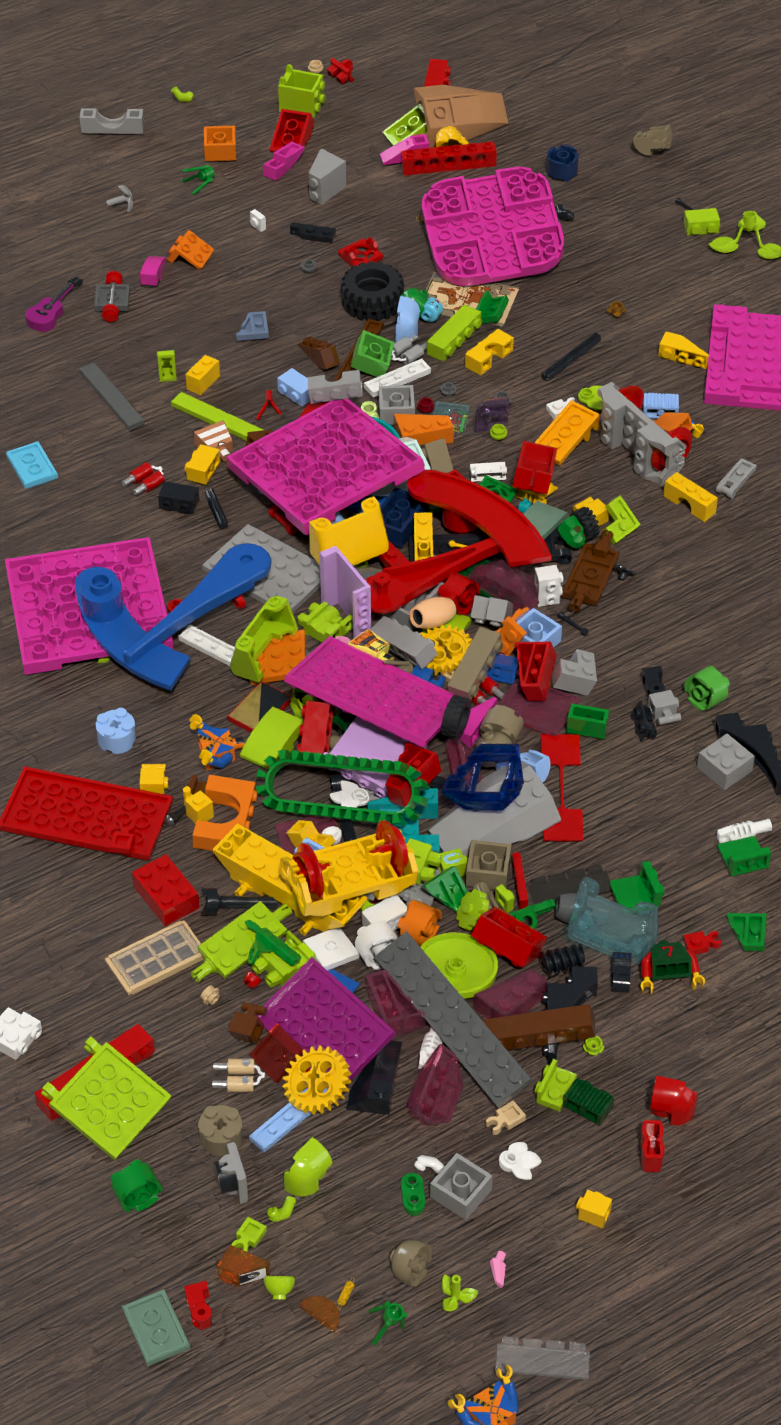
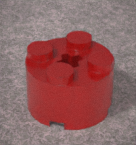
(460, 591)

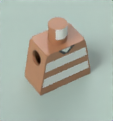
(216, 437)

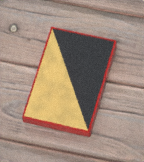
(257, 704)

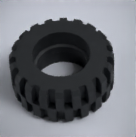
(367, 277)

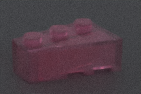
(511, 996)
(392, 1004)

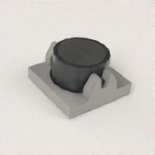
(231, 1174)

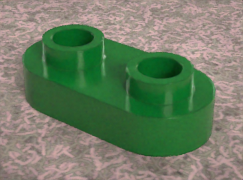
(413, 1192)

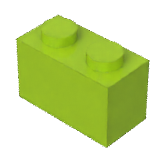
(701, 221)

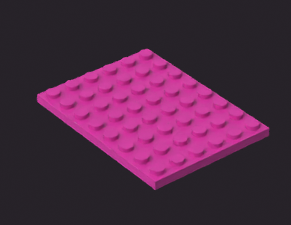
(372, 690)

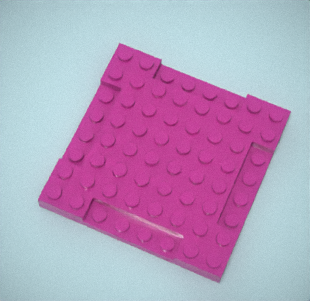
(744, 359)
(324, 462)
(47, 604)

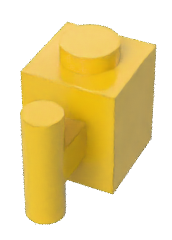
(597, 507)
(153, 778)
(197, 805)

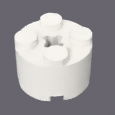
(373, 940)

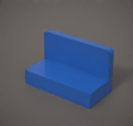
(504, 669)

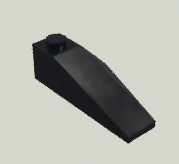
(376, 1082)

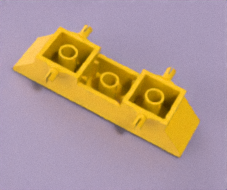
(255, 867)

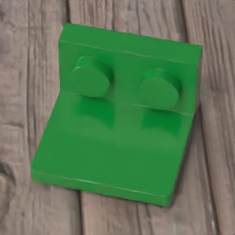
(744, 855)

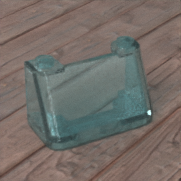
(611, 925)

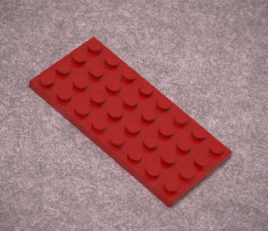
(84, 811)

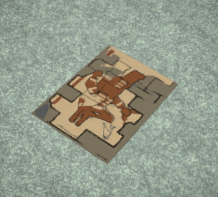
(455, 296)

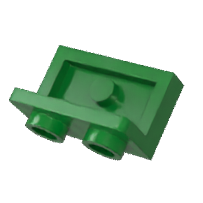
(491, 308)

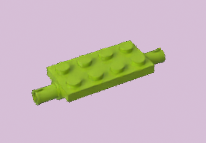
(231, 945)

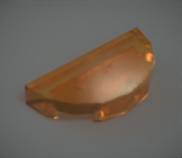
(323, 1311)

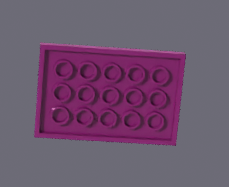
(325, 1013)

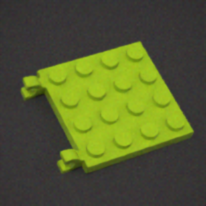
(108, 1099)

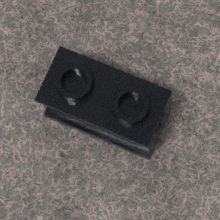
(178, 497)

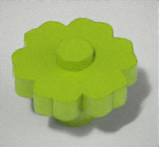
(471, 908)

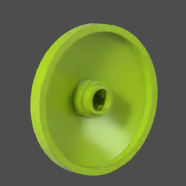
(463, 962)

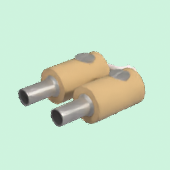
(238, 1083)

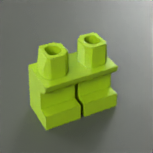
(424, 857)

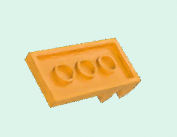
(569, 429)

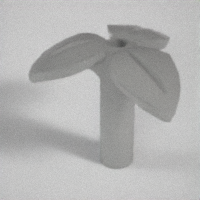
(126, 197)

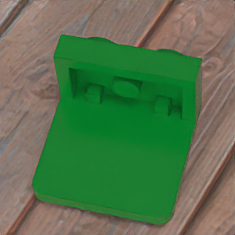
(638, 888)

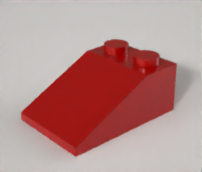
(292, 127)

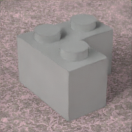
(491, 610)
(577, 674)

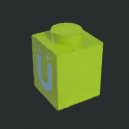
(454, 858)

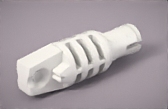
(743, 830)
(429, 1044)

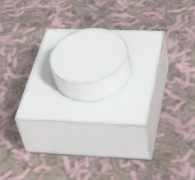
(257, 220)

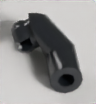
(564, 214)

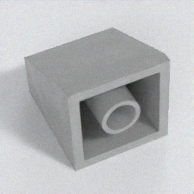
(326, 177)

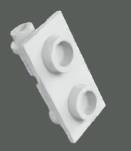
(495, 470)

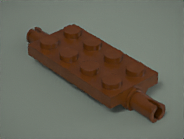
(591, 573)

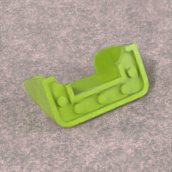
(270, 622)

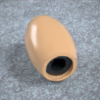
(432, 612)

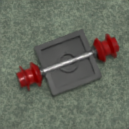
(112, 296)

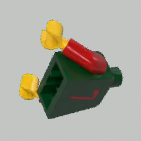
(670, 961)

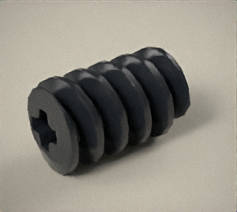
(562, 959)

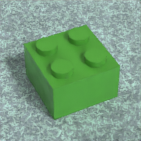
(372, 354)

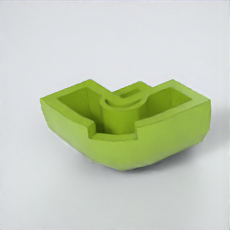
(309, 1167)

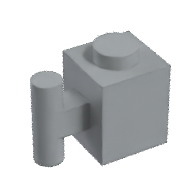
(664, 707)

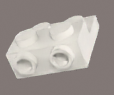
(17, 1032)

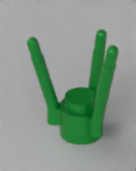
(206, 173)
(392, 1316)

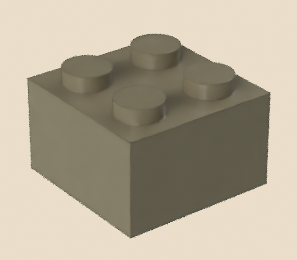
(488, 863)

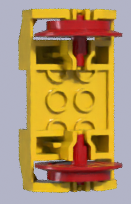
(350, 870)

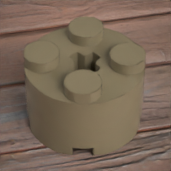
(502, 720)
(218, 1128)

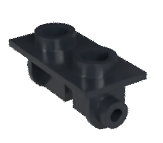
(643, 721)

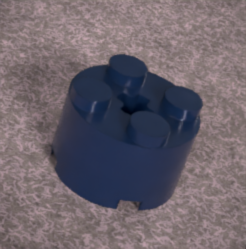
(562, 162)

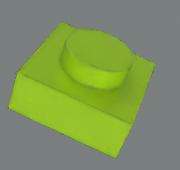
(504, 898)

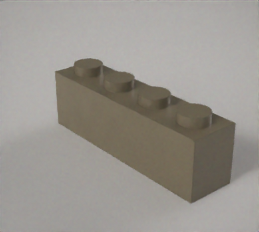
(475, 663)

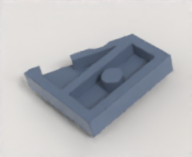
(254, 327)

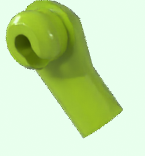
(182, 97)
(283, 1213)

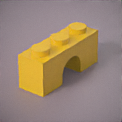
(480, 357)
(702, 502)

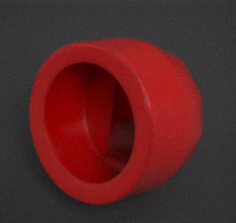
(251, 979)

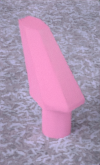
(498, 1268)

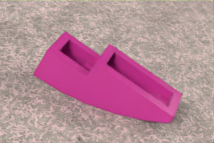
(282, 160)
(152, 270)

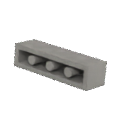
(404, 642)

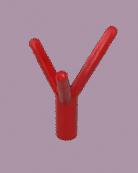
(269, 401)

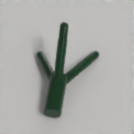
(341, 724)

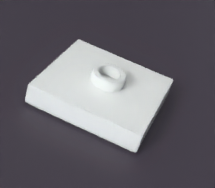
(332, 948)

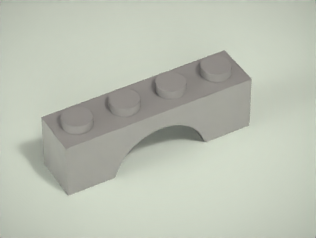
(130, 123)

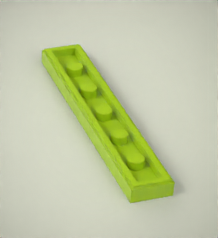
(212, 415)

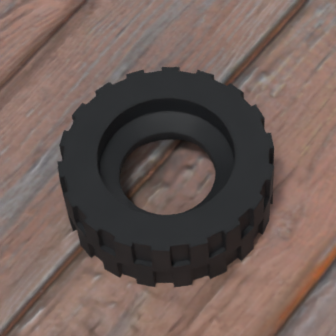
(456, 717)

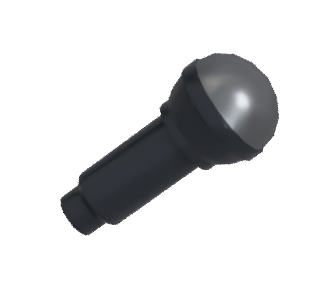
(172, 818)

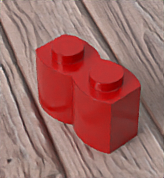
(652, 1146)

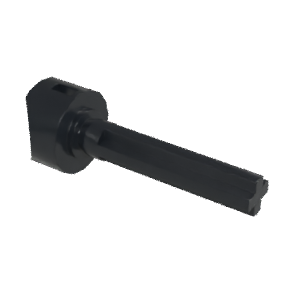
(214, 901)

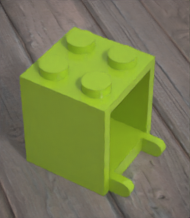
(301, 91)

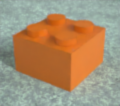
(219, 143)

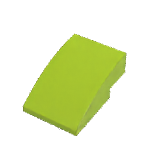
(273, 733)

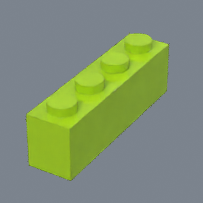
(454, 333)

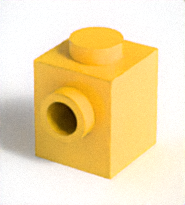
(594, 1208)

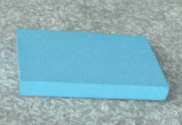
(31, 465)

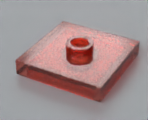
(276, 1052)

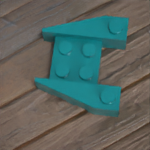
(412, 828)

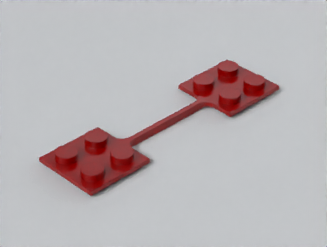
(563, 751)

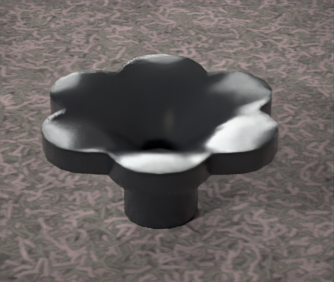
(623, 571)

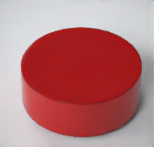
(239, 602)

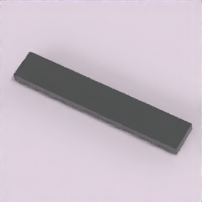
(111, 396)

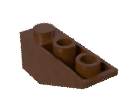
(320, 352)

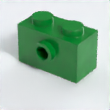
(587, 721)

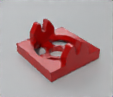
(350, 252)

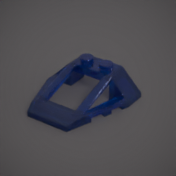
(456, 787)

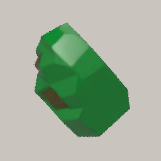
(572, 532)

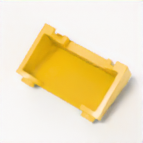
(356, 537)

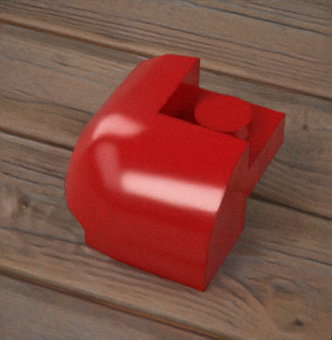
(673, 1100)

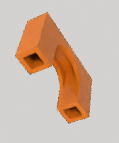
(229, 792)

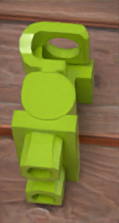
(324, 622)
(278, 969)

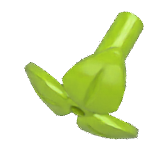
(451, 1287)

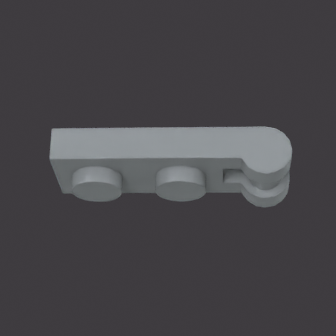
(736, 478)

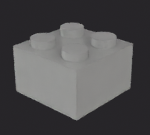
(395, 401)
(725, 761)
(461, 1186)

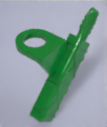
(533, 911)
(268, 942)

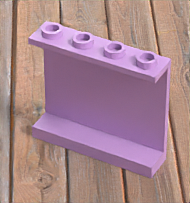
(346, 587)
(370, 742)

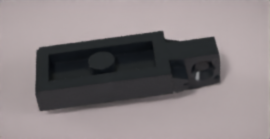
(313, 232)

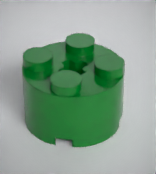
(136, 1186)

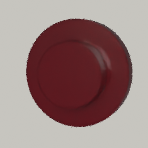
(425, 405)

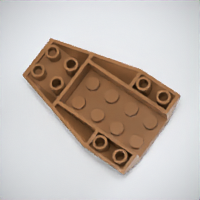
(466, 109)

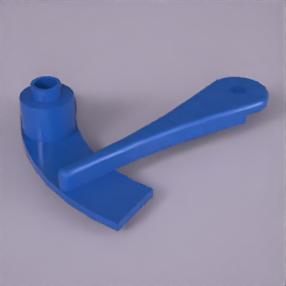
(142, 651)

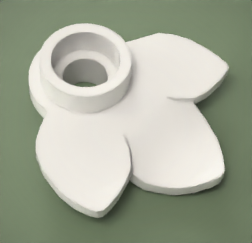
(350, 795)
(519, 1160)

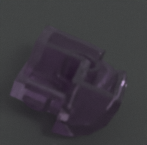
(491, 412)

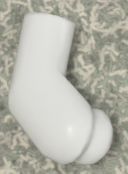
(428, 1161)

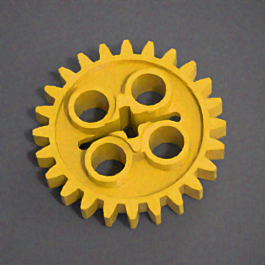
(451, 642)
(317, 1080)

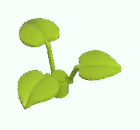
(750, 222)

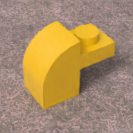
(304, 829)

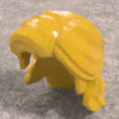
(449, 136)

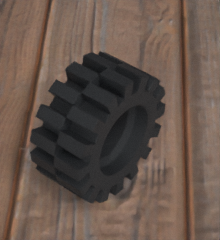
(588, 522)

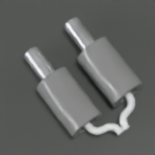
(411, 354)

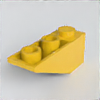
(680, 349)

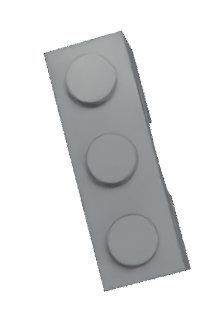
(347, 387)

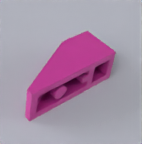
(475, 720)

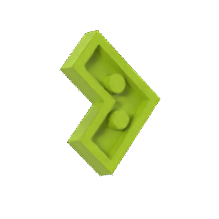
(624, 519)

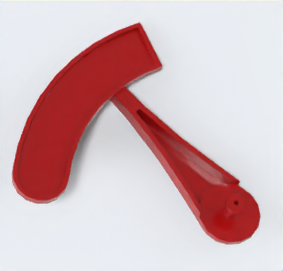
(463, 510)

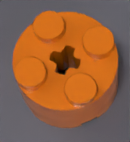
(420, 921)

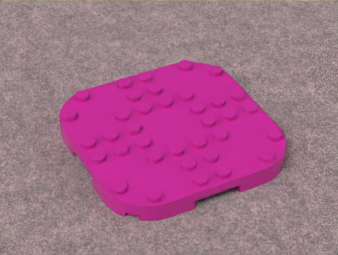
(492, 227)

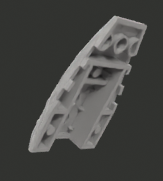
(520, 821)

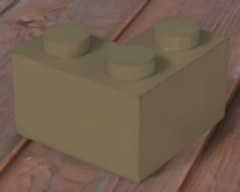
(437, 455)

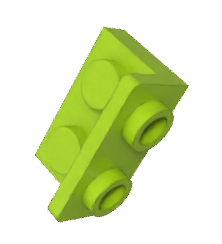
(554, 1086)

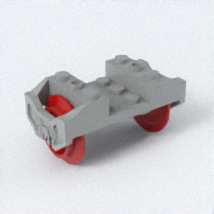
(622, 422)

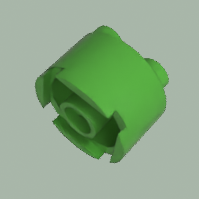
(706, 688)

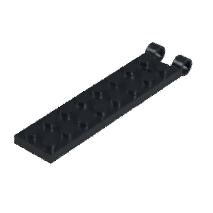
(441, 545)

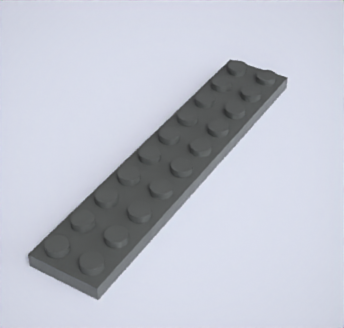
(454, 1020)

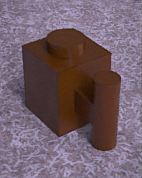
(248, 1026)

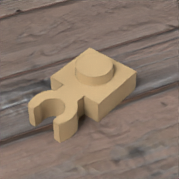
(508, 1116)

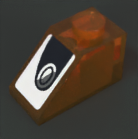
(241, 1267)

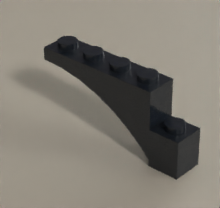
(757, 741)
(575, 992)

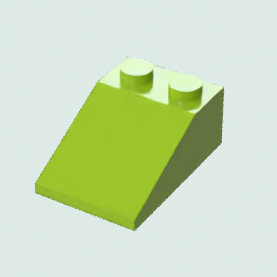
(410, 124)

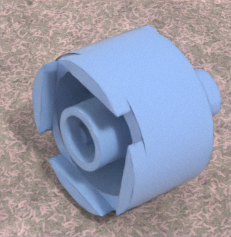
(116, 731)

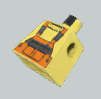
(372, 644)

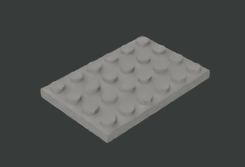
(291, 572)

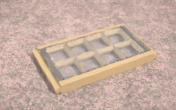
(155, 957)

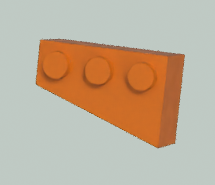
(424, 427)

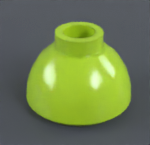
(279, 1285)

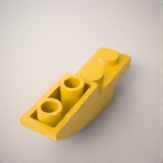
(423, 536)

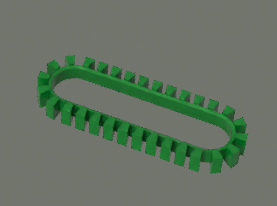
(341, 763)

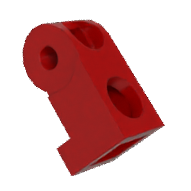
(199, 1310)

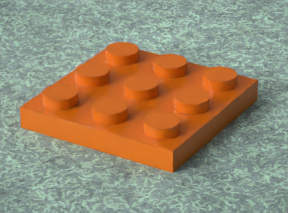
(282, 656)

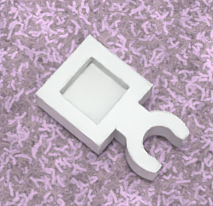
(556, 407)

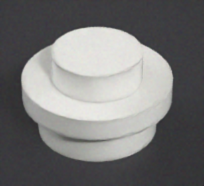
(335, 832)

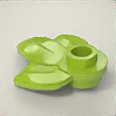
(590, 397)

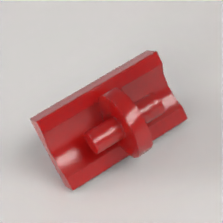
(342, 68)

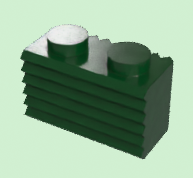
(588, 1101)

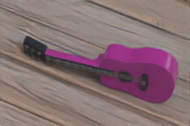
(45, 314)

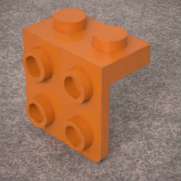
(191, 249)
(512, 631)

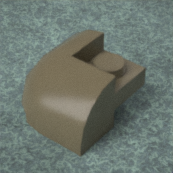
(655, 139)

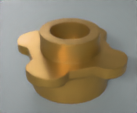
(616, 308)

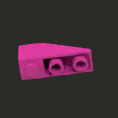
(393, 154)

